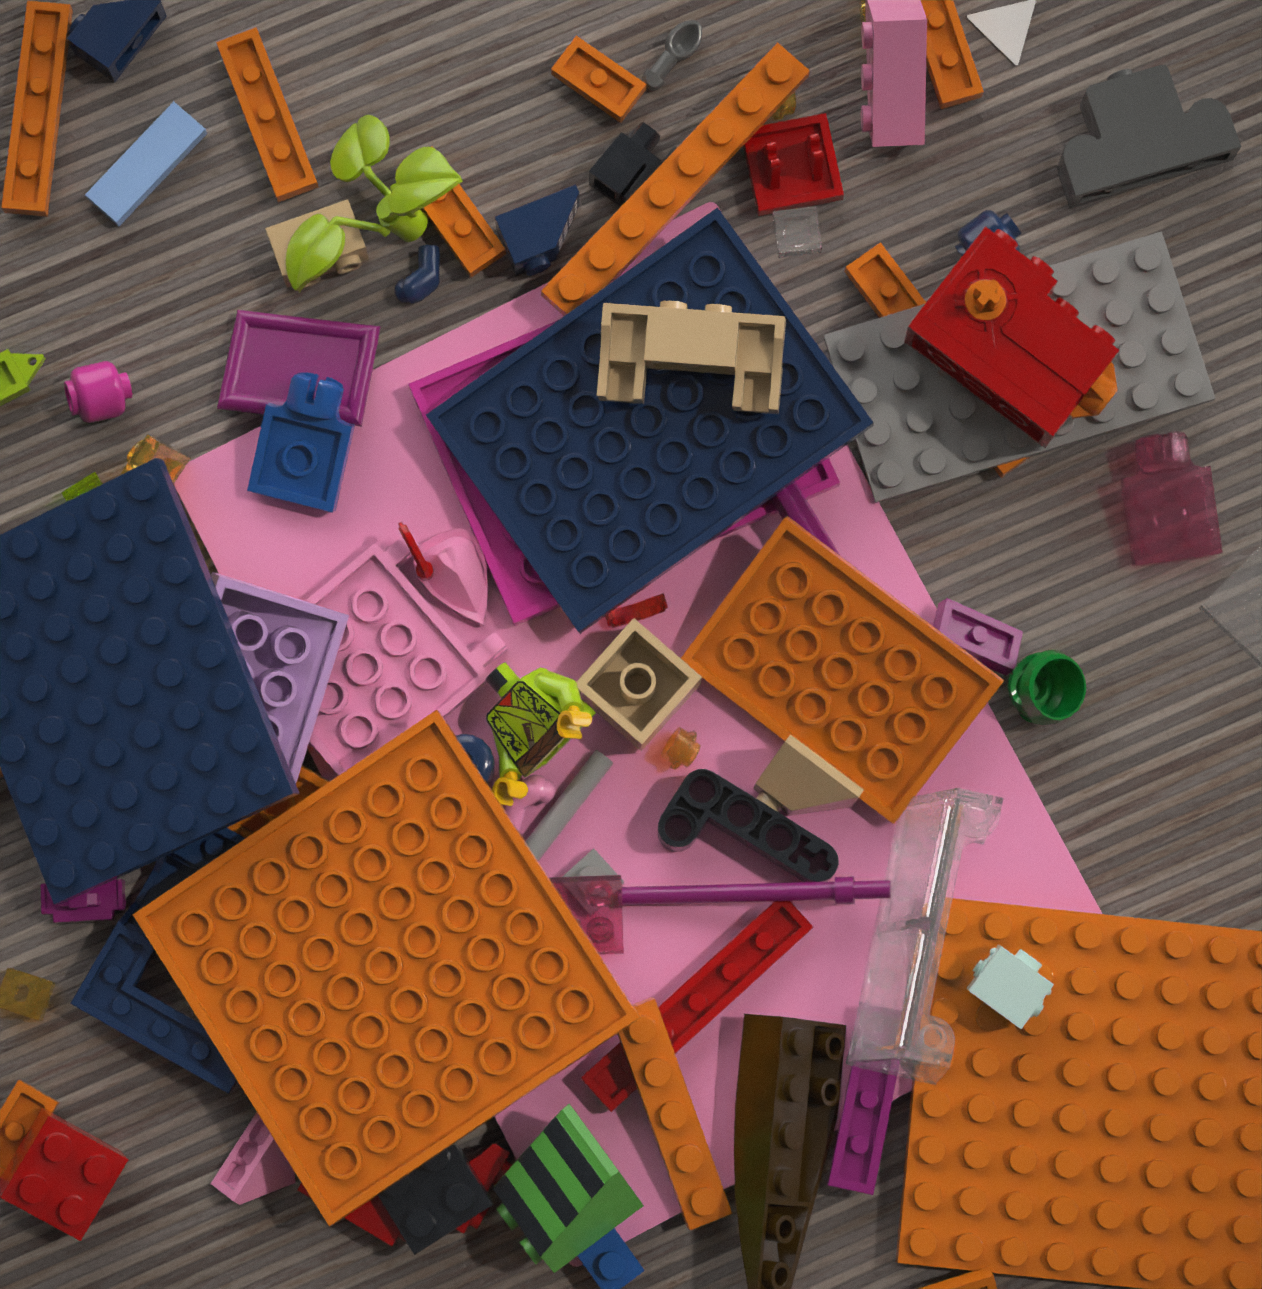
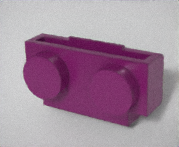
(90, 907)

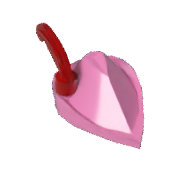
(452, 570)

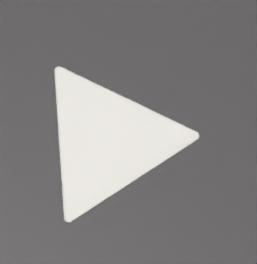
(1006, 27)

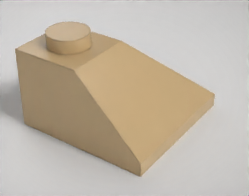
(804, 782)

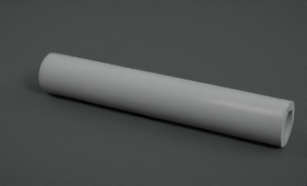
(568, 803)

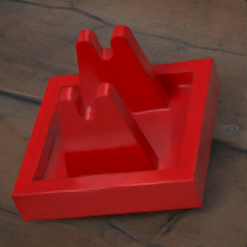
(793, 165)

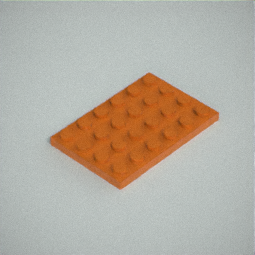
(841, 668)

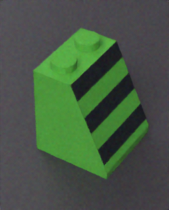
(564, 1192)

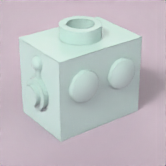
(1010, 984)

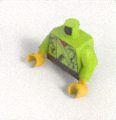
(532, 724)

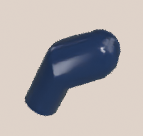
(424, 279)

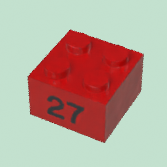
(61, 1174)

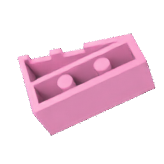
(894, 72)

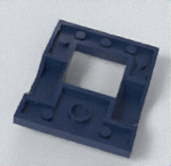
(111, 983)

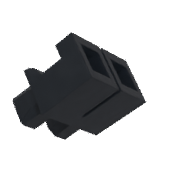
(626, 164)

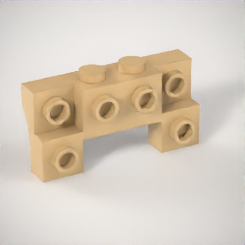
(693, 342)

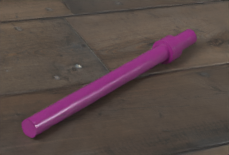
(843, 891)

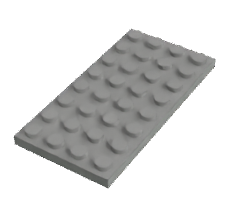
(940, 432)

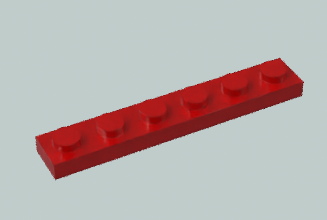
(708, 992)

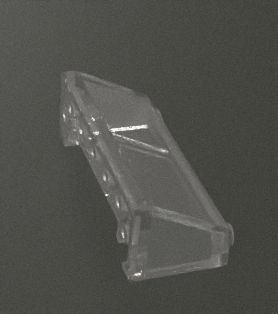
(900, 975)

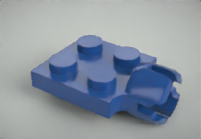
(303, 445)

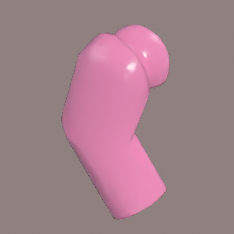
(539, 791)

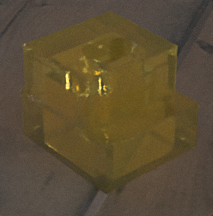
(37, 998)

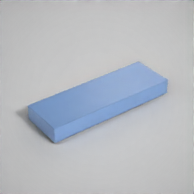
(146, 164)

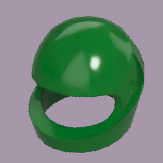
(1047, 687)

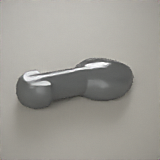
(679, 45)

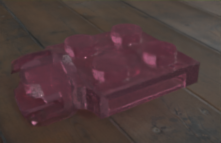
(1169, 503)

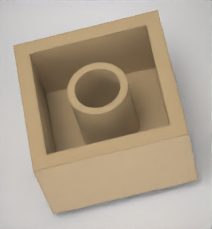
(637, 684)

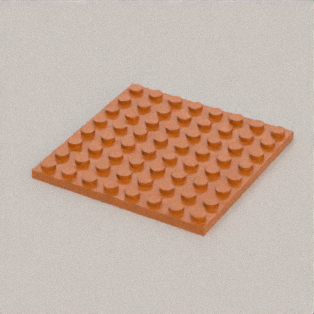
(385, 967)
(1108, 1127)

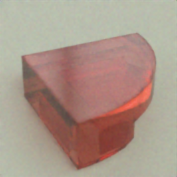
(639, 610)

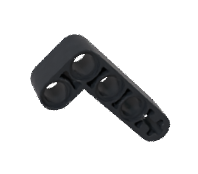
(752, 835)

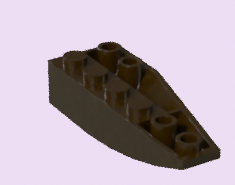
(782, 1137)

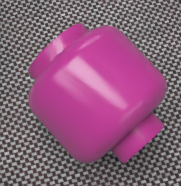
(97, 392)

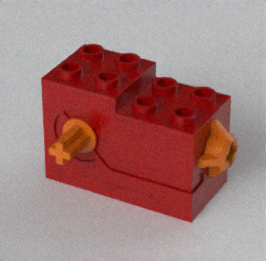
(1012, 342)

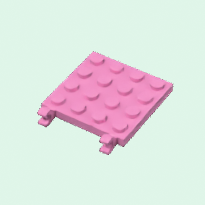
(391, 661)

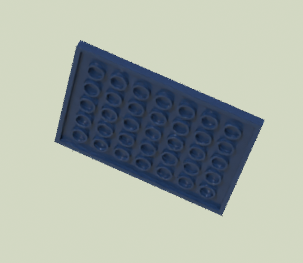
(630, 490)
(124, 688)

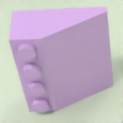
(289, 656)

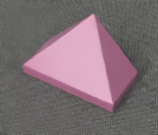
(254, 1166)

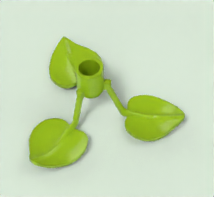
(419, 182)

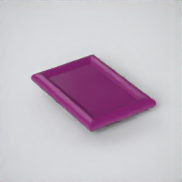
(275, 347)

